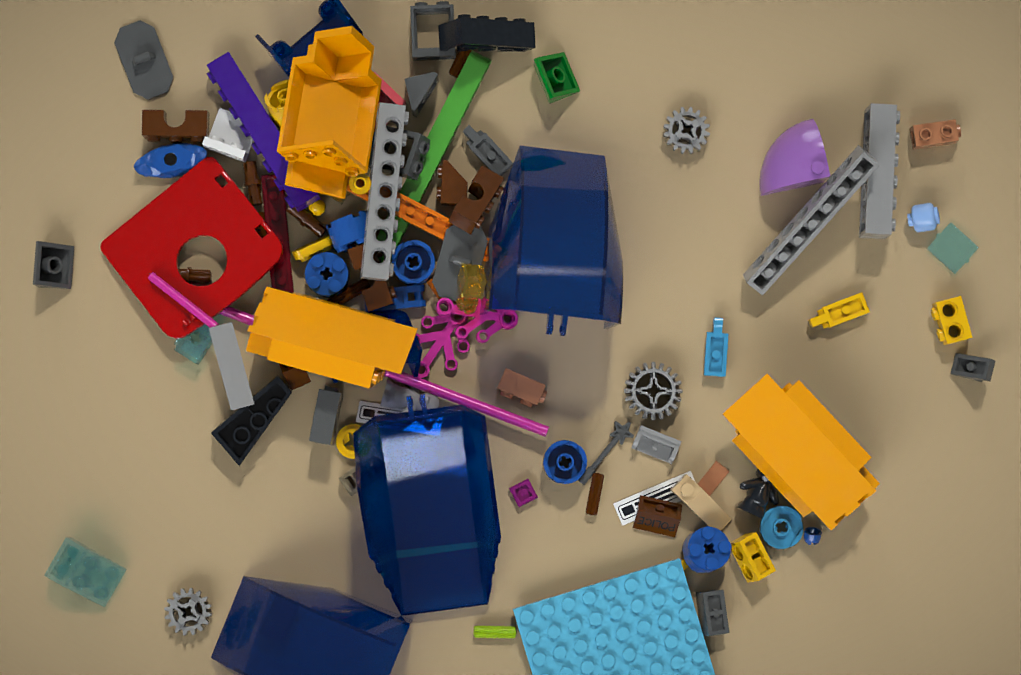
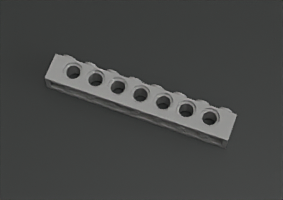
(810, 220)
(369, 268)

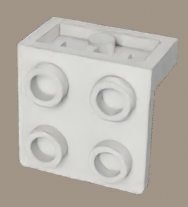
(228, 137)

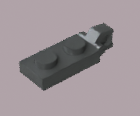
(487, 151)

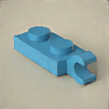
(716, 350)

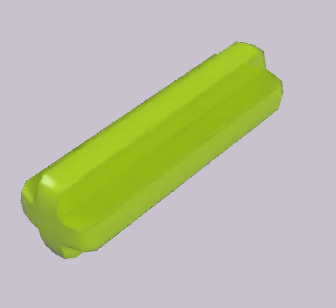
(494, 631)

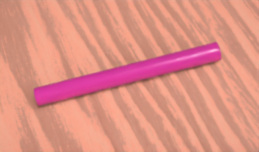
(182, 300)

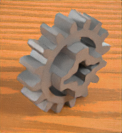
(692, 139)
(193, 602)

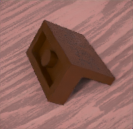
(657, 516)

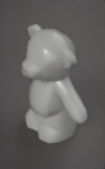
(395, 397)

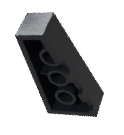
(487, 34)
(247, 424)

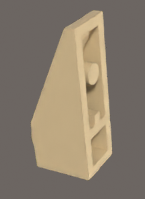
(700, 503)

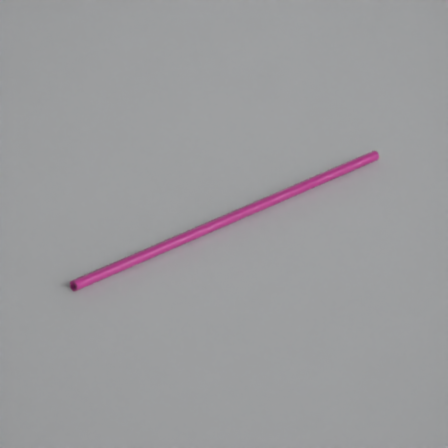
(432, 388)

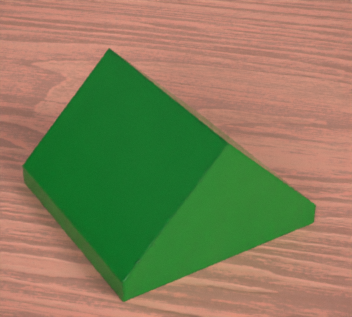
(556, 76)

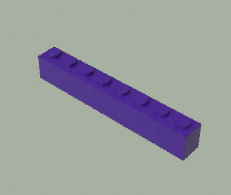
(257, 125)

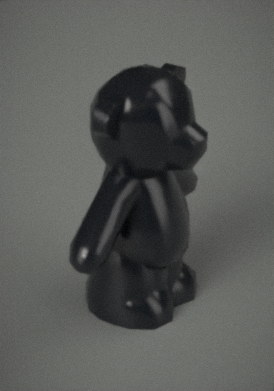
(758, 495)

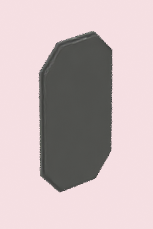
(143, 59)
(457, 249)

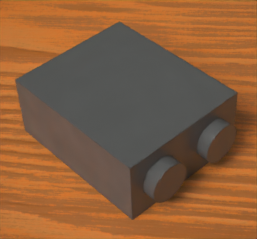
(326, 416)

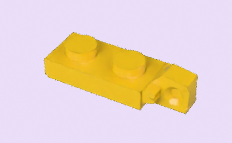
(840, 311)

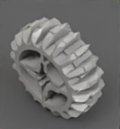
(667, 391)

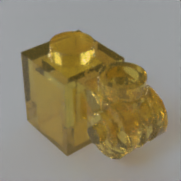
(471, 287)

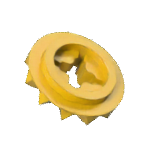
(342, 439)

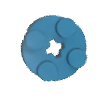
(783, 539)

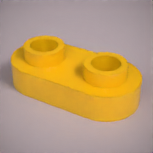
(305, 252)

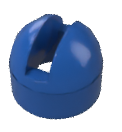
(812, 535)

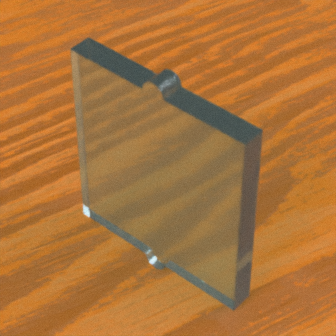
(952, 248)

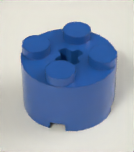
(347, 231)
(409, 251)
(320, 264)
(576, 466)
(718, 548)

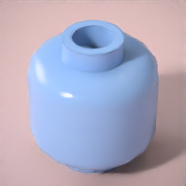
(924, 217)

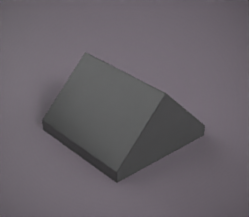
(419, 90)
(53, 265)

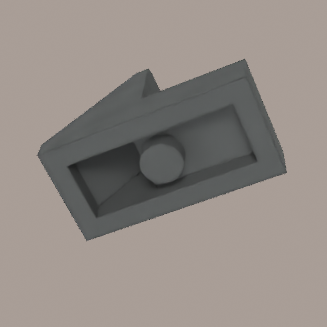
(973, 367)

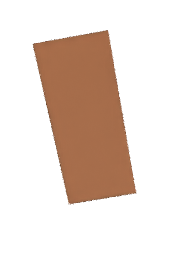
(713, 478)

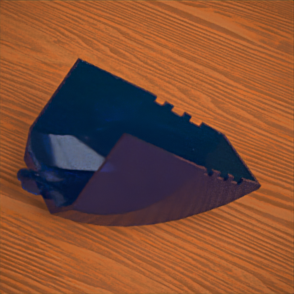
(555, 240)
(429, 505)
(307, 632)

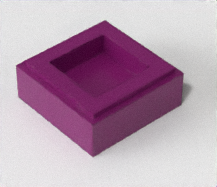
(523, 492)

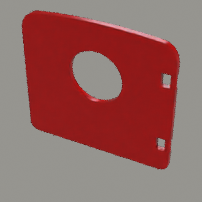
(182, 212)

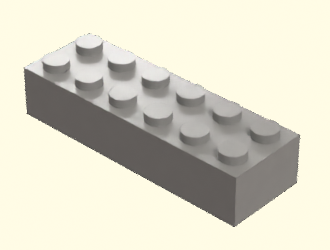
(877, 190)

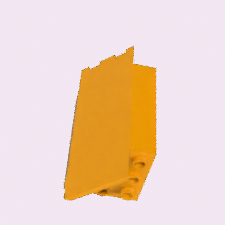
(330, 112)
(328, 338)
(802, 450)

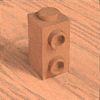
(935, 134)
(521, 387)

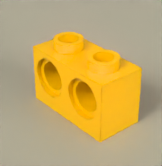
(957, 319)
(752, 557)

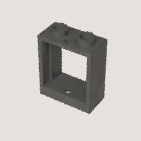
(423, 8)
(416, 157)

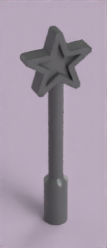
(619, 435)

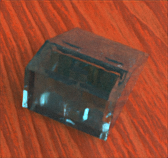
(85, 571)

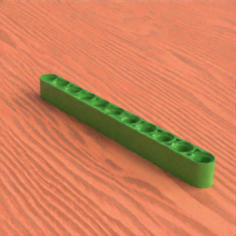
(443, 133)

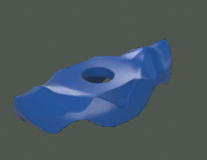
(154, 165)

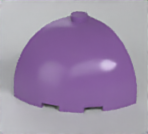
(795, 160)

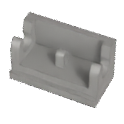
(656, 444)

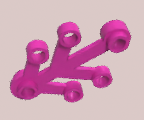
(479, 319)
(442, 338)

